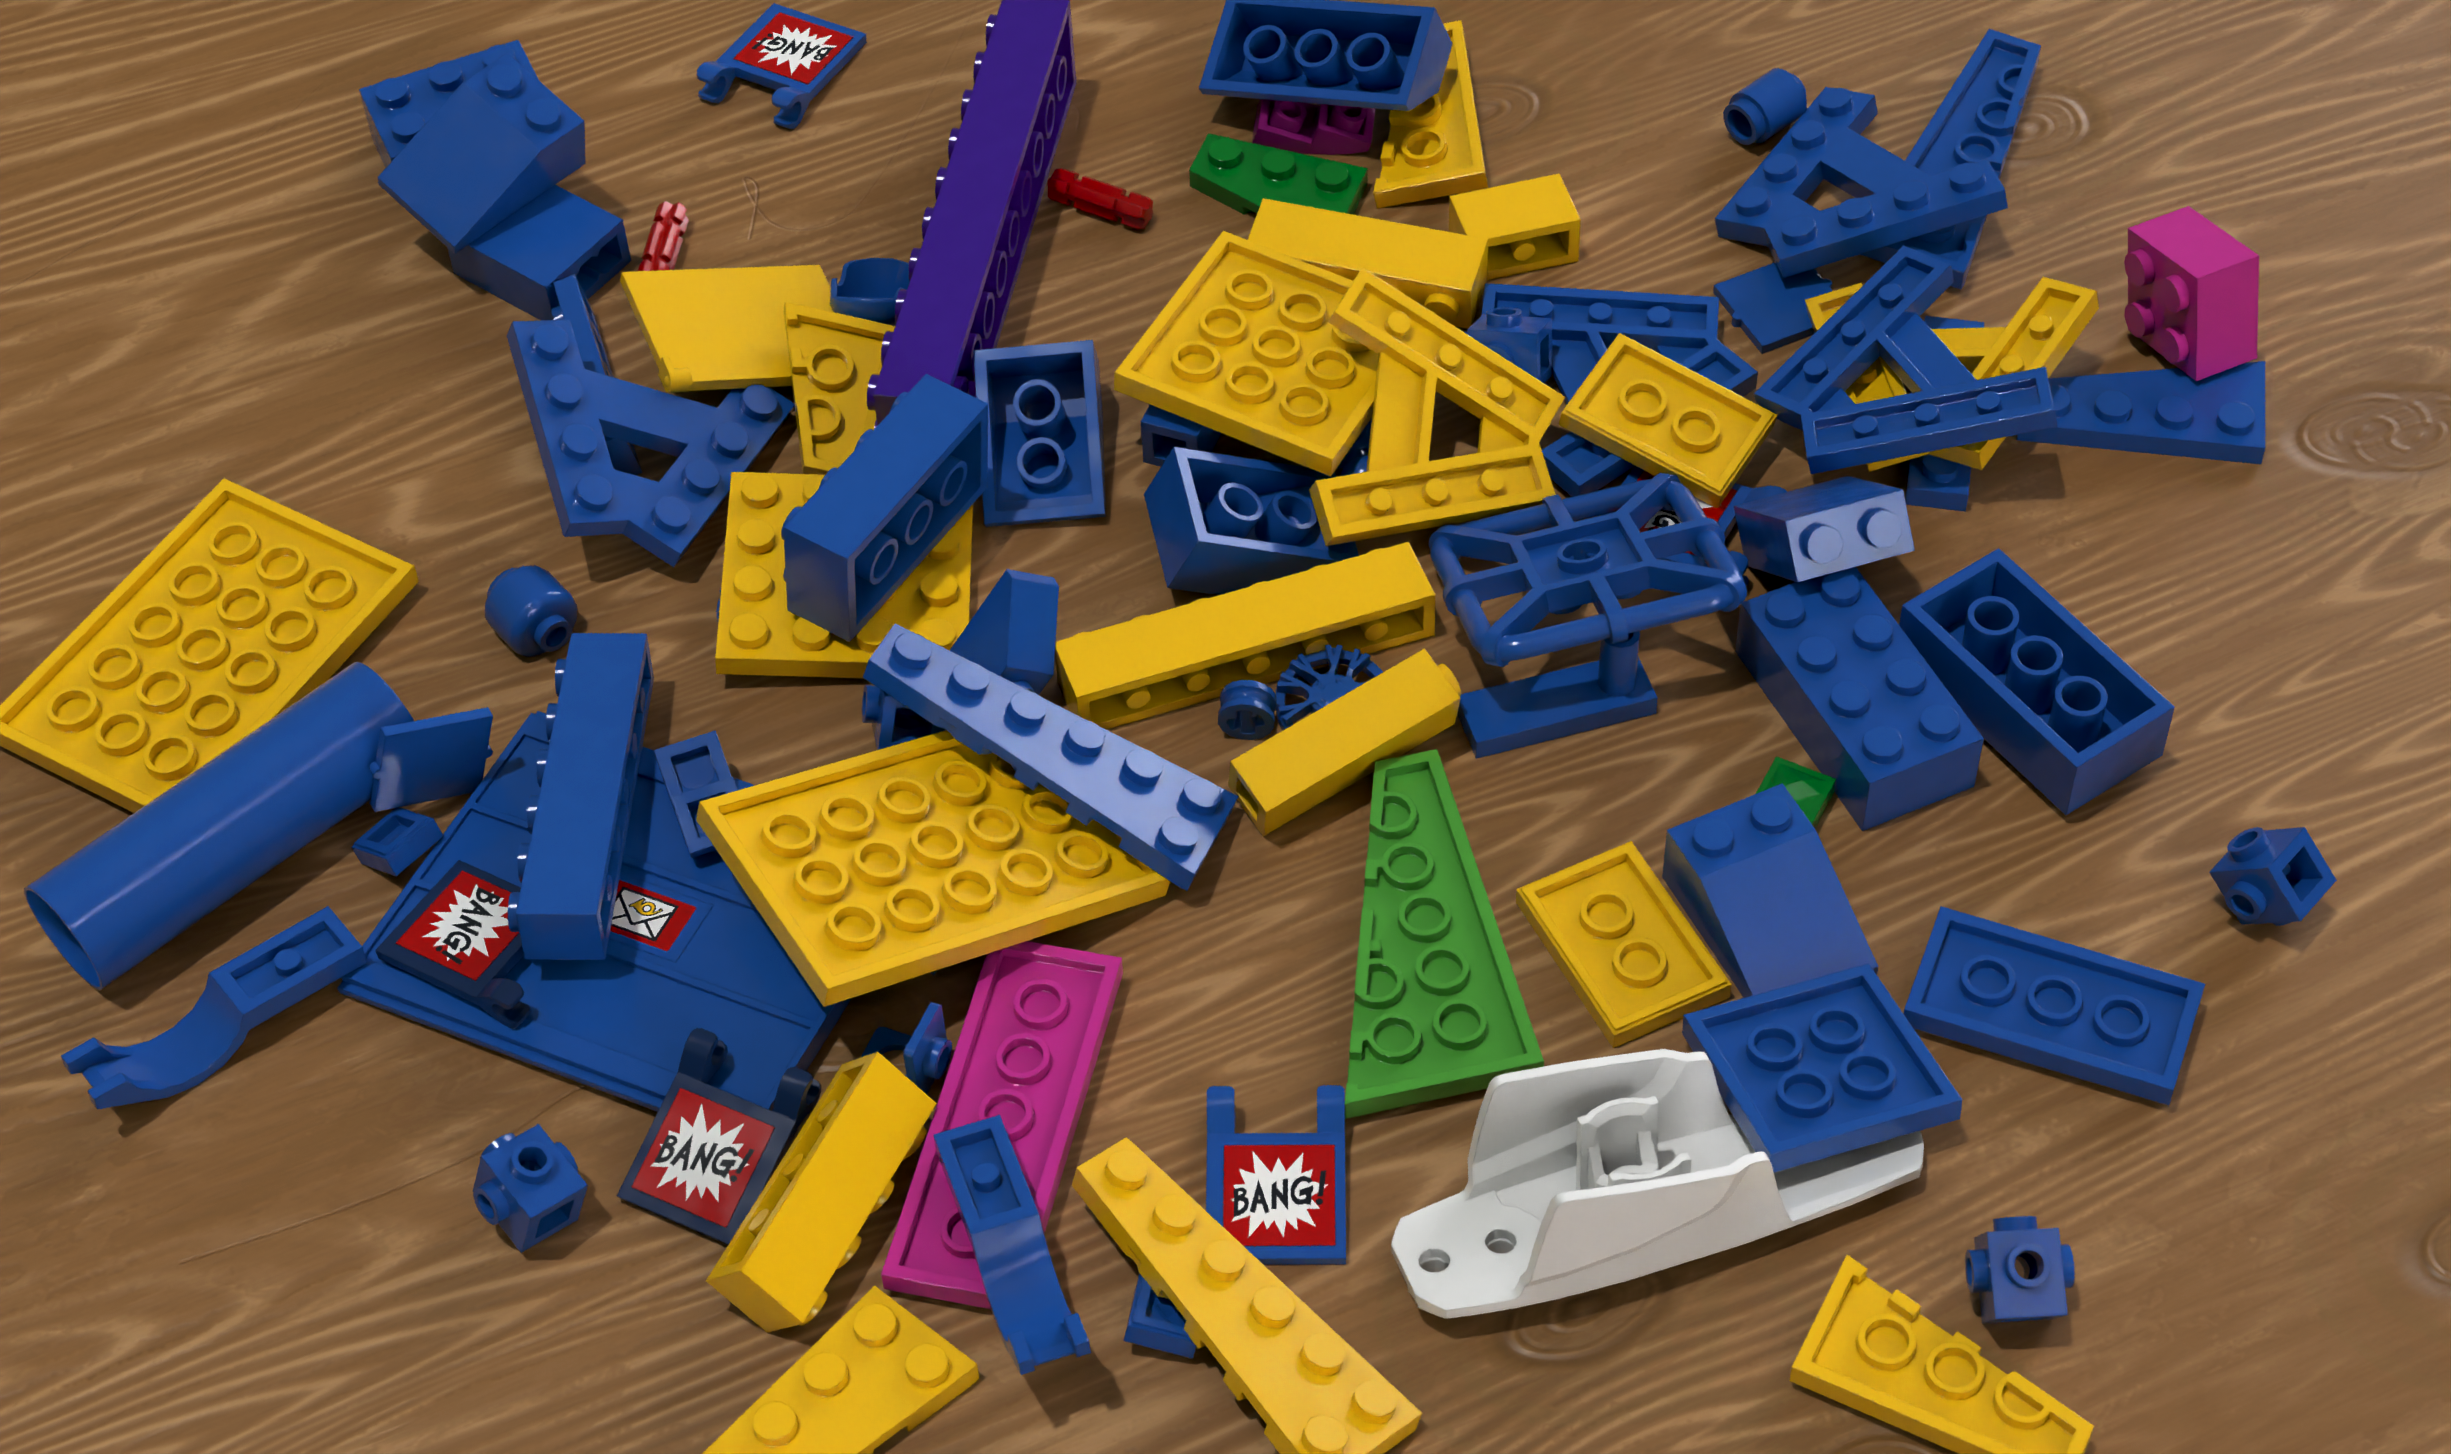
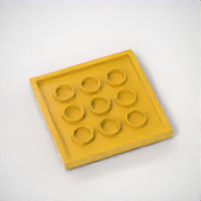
(1255, 356)
(766, 639)

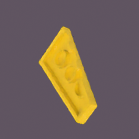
(1438, 143)
(1909, 1372)

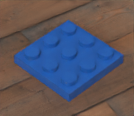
(1822, 1067)

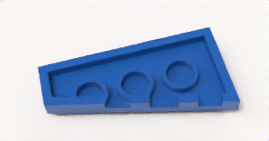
(2162, 413)

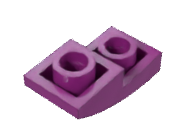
(1313, 128)

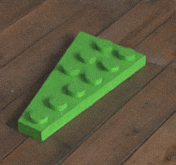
(1432, 972)

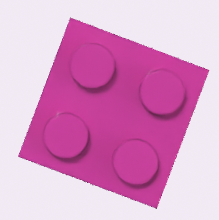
(2192, 293)

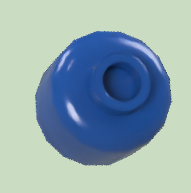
(530, 610)

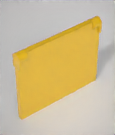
(721, 322)

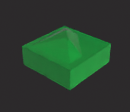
(1807, 787)

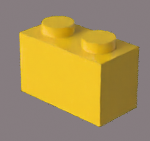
(1525, 222)

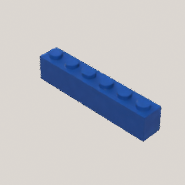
(583, 798)

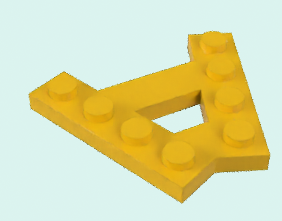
(2032, 340)
(1415, 360)

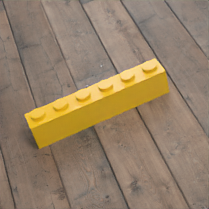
(1244, 635)

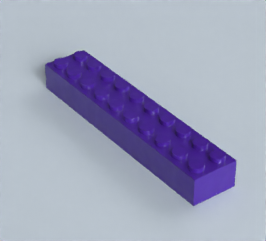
(982, 203)

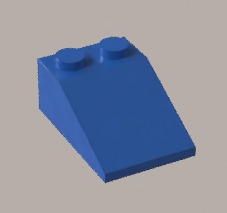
(486, 154)
(1042, 432)
(1235, 521)
(1764, 893)

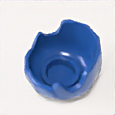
(870, 288)

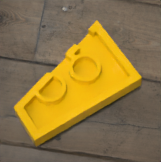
(830, 378)

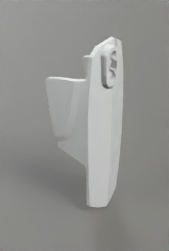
(1613, 1176)

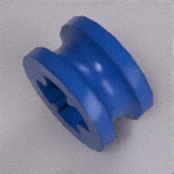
(1247, 709)

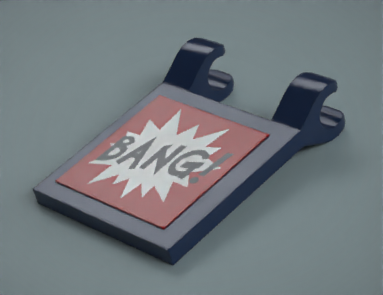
(463, 942)
(713, 1149)

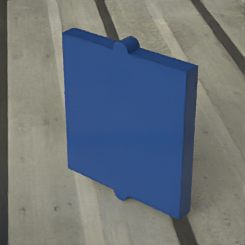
(1770, 306)
(430, 759)

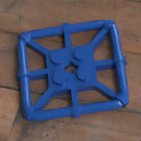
(1585, 564)

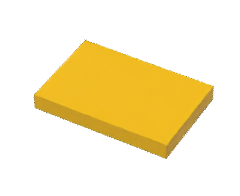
(1667, 419)
(1623, 944)

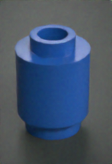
(1765, 107)

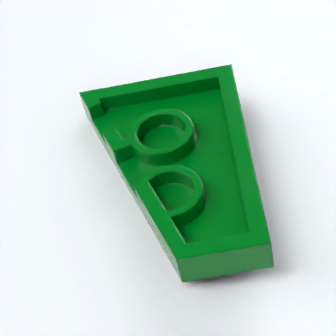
(1247, 172)

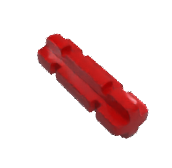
(1100, 198)
(665, 237)

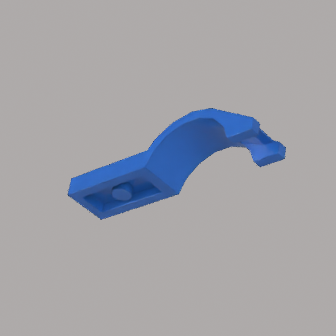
(233, 1003)
(1009, 1245)

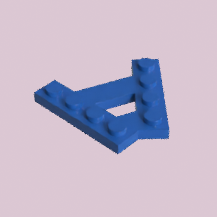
(1890, 194)
(1583, 330)
(1945, 402)
(578, 407)

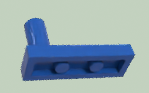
(1559, 701)

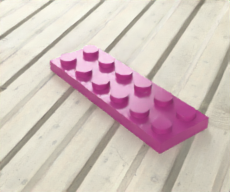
(1020, 1057)

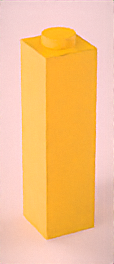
(1344, 741)

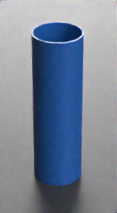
(217, 828)

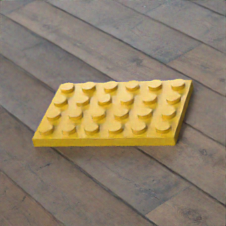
(201, 646)
(915, 863)

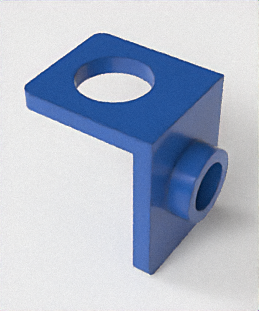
(925, 1051)

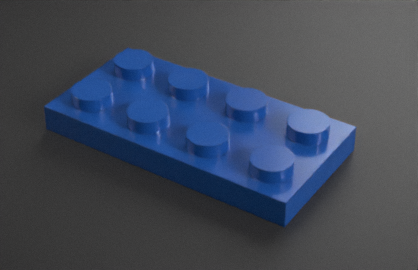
(2054, 1005)

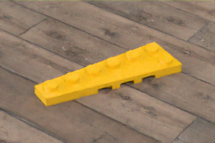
(1268, 1341)
(854, 1386)

